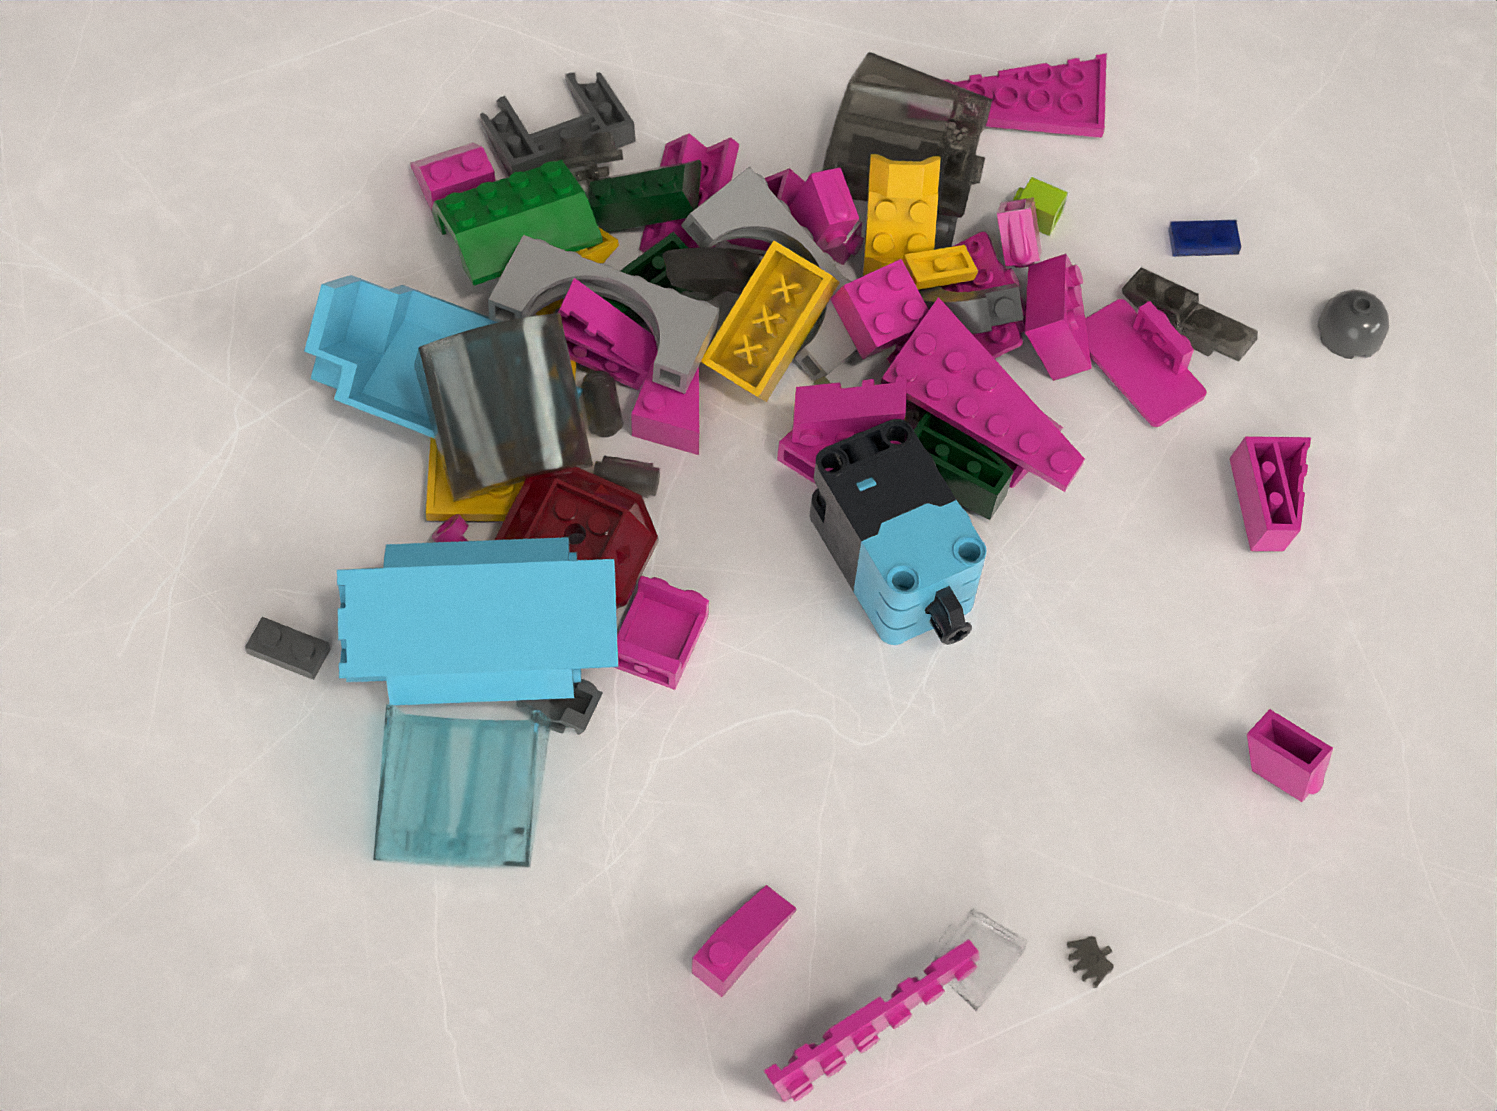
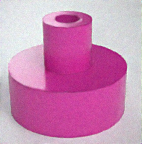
(451, 530)

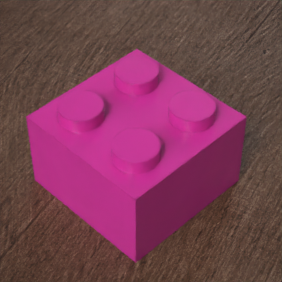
(880, 308)

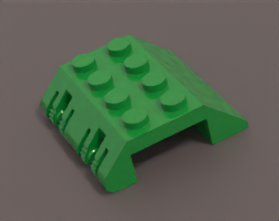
(495, 216)

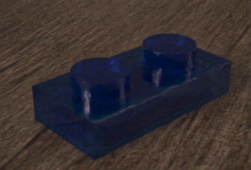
(1204, 238)

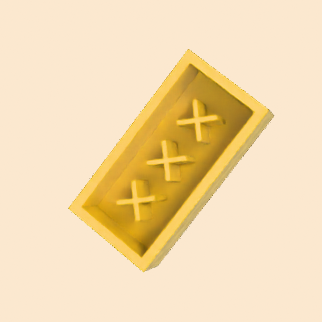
(770, 321)

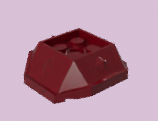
(581, 502)

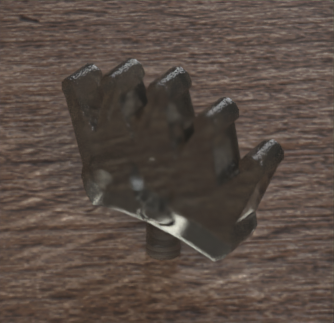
(1091, 958)

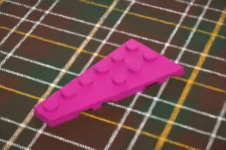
(1046, 97)
(971, 391)
(863, 1026)

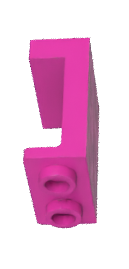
(660, 631)

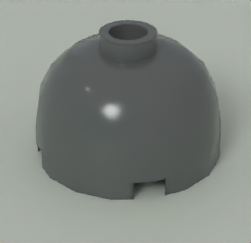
(1354, 324)

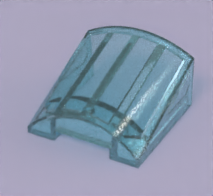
(460, 790)

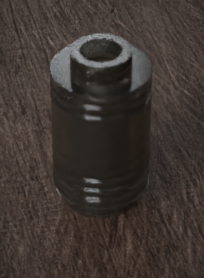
(601, 404)
(630, 474)

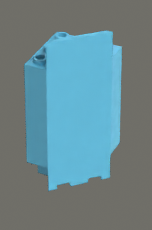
(370, 341)
(477, 621)

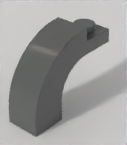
(979, 308)

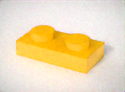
(940, 266)

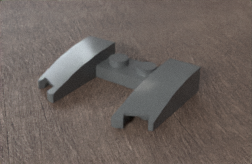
(527, 151)

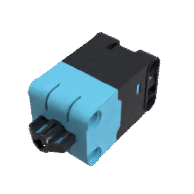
(898, 534)

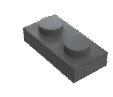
(287, 648)

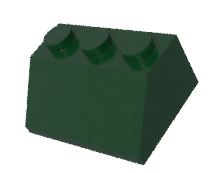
(645, 196)

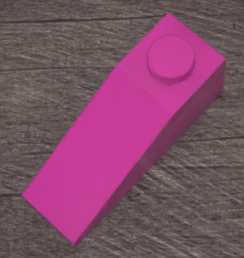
(741, 940)

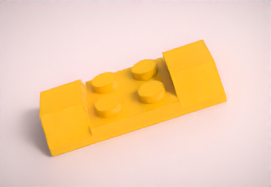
(900, 209)

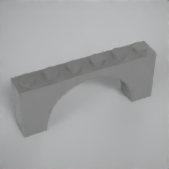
(752, 211)
(544, 274)

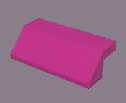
(716, 172)

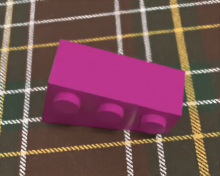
(1057, 316)
(605, 337)
(833, 413)
(667, 414)
(1270, 488)

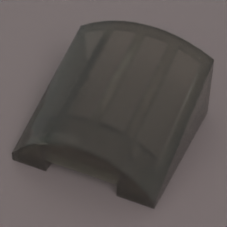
(907, 118)
(503, 404)

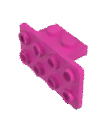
(991, 274)
(1144, 359)

